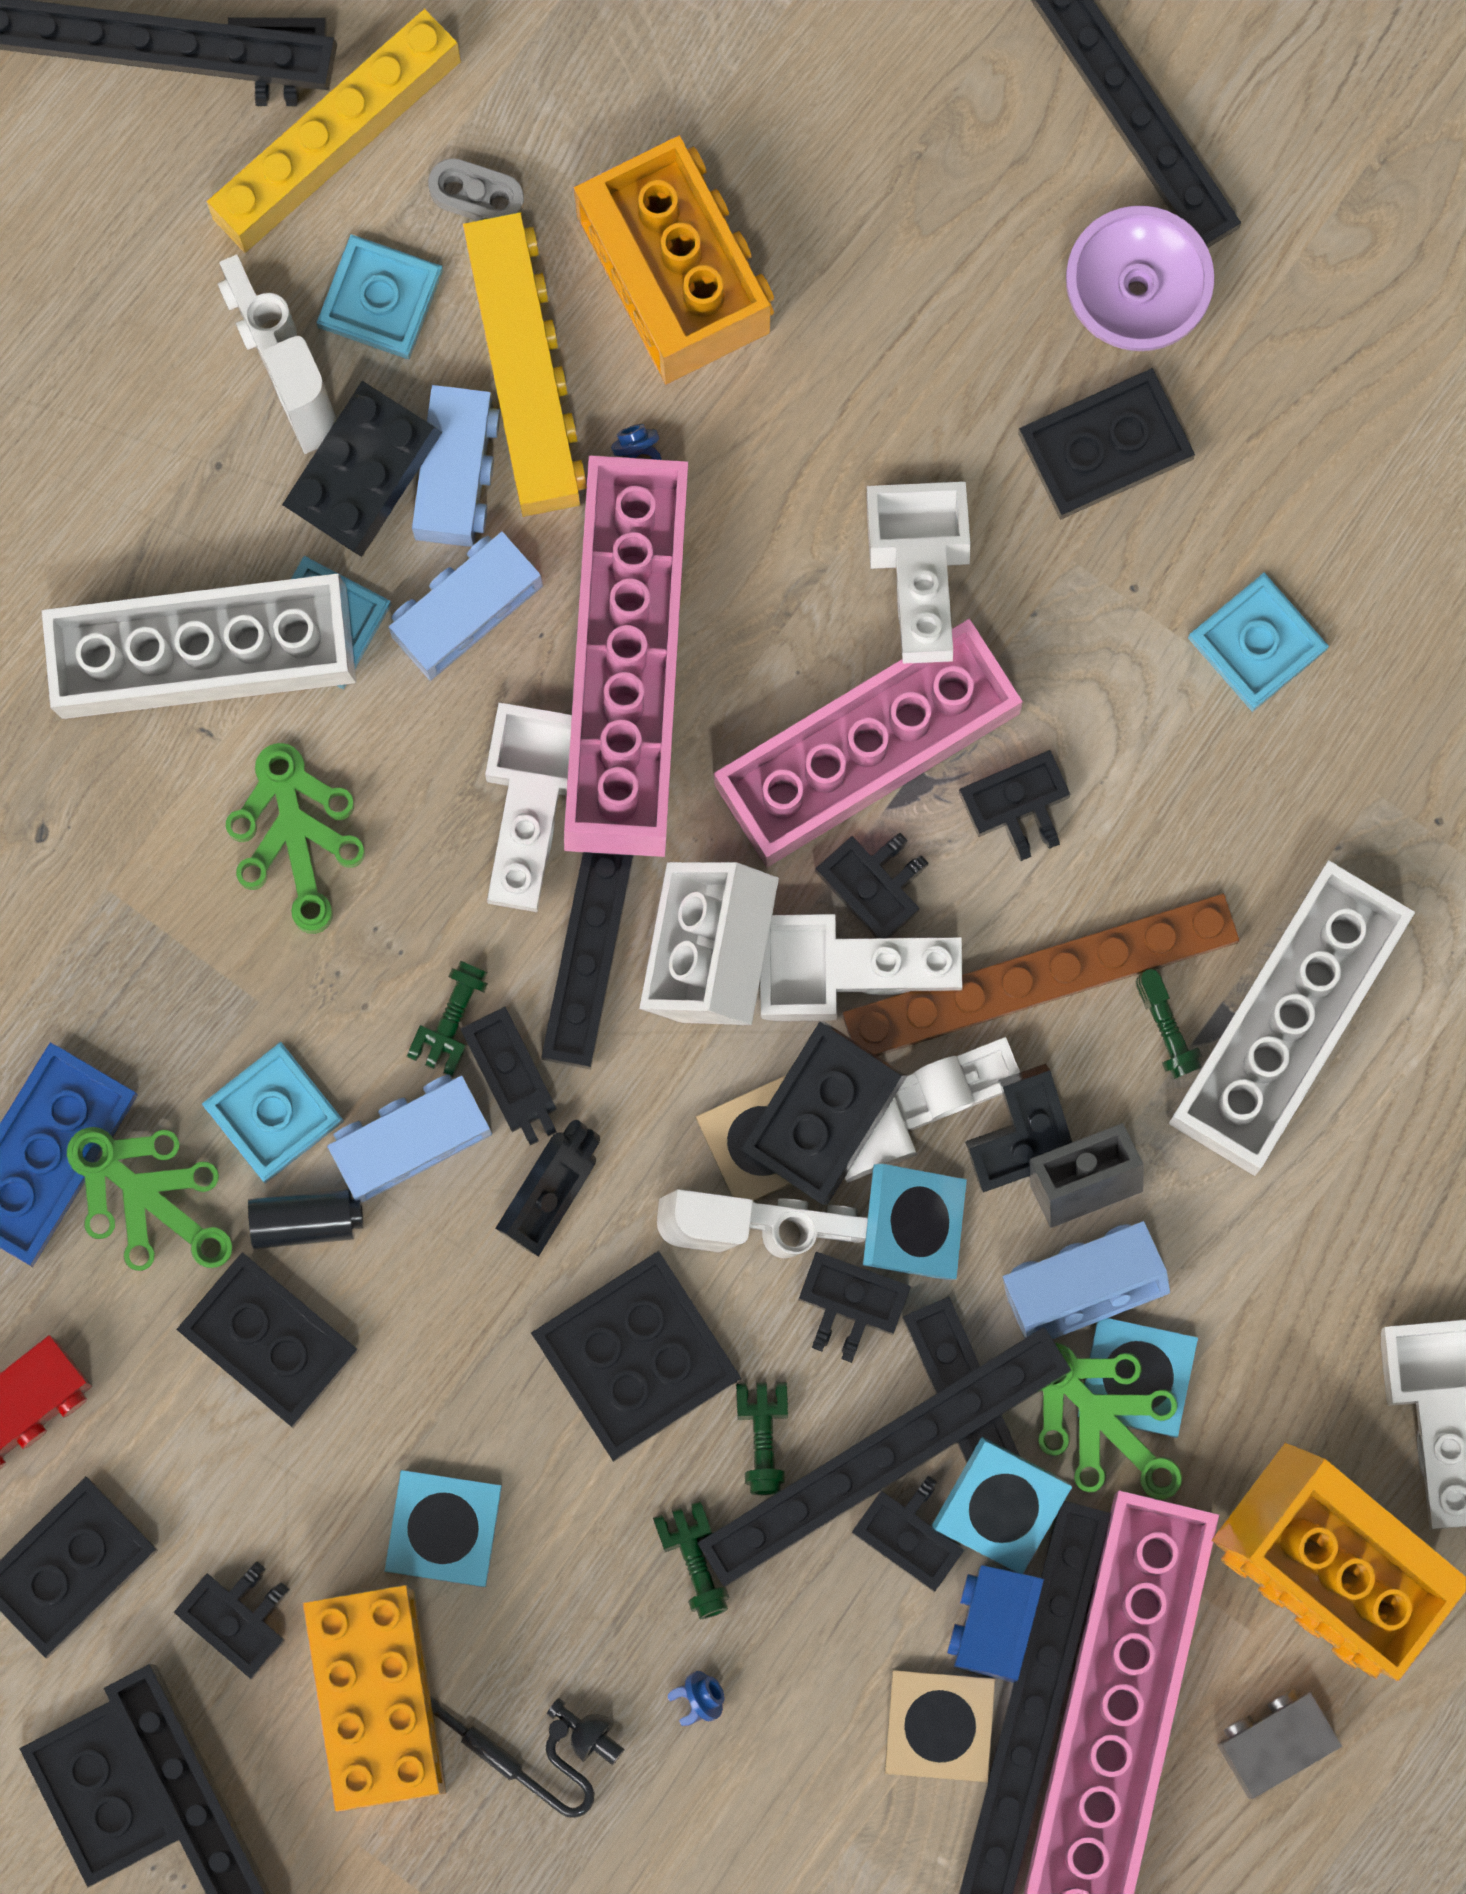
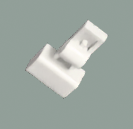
(283, 354)
(919, 534)
(533, 760)
(809, 966)
(932, 1095)
(724, 1222)
(1428, 1369)

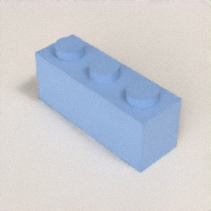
(456, 467)
(464, 604)
(408, 1137)
(1087, 1282)

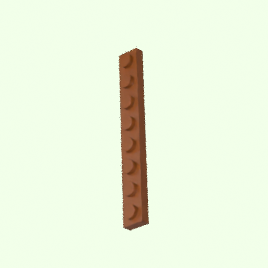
(1044, 976)

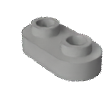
(478, 190)

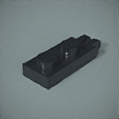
(510, 1073)
(550, 1187)

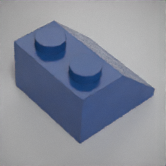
(996, 1623)

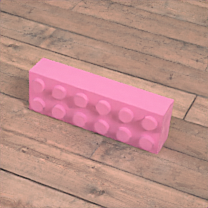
(866, 745)

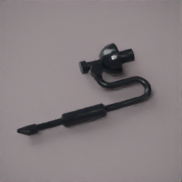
(587, 1737)

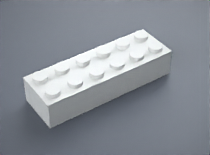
(198, 646)
(1291, 1018)

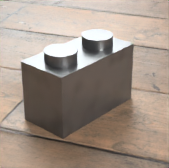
(1086, 1175)
(1279, 1743)

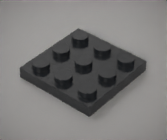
(636, 1356)

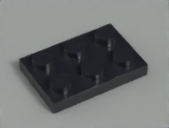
(1106, 443)
(362, 468)
(823, 1112)
(267, 1340)
(69, 1566)
(98, 1794)

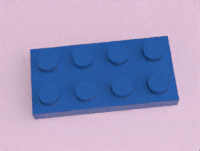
(34, 1139)

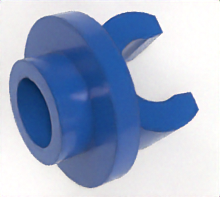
(636, 441)
(704, 1696)

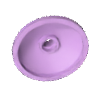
(1145, 248)

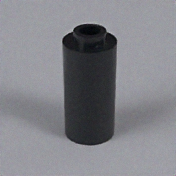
(304, 1219)

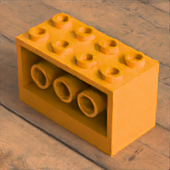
(674, 258)
(1339, 1563)
(374, 1698)

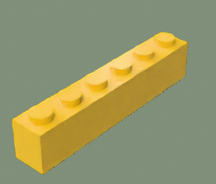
(334, 130)
(522, 364)

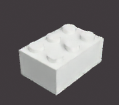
(709, 943)

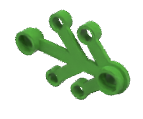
(293, 828)
(141, 1193)
(1098, 1413)

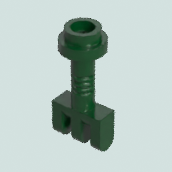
(1155, 998)
(441, 1039)
(764, 1477)
(709, 1600)

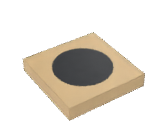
(727, 1131)
(939, 1726)

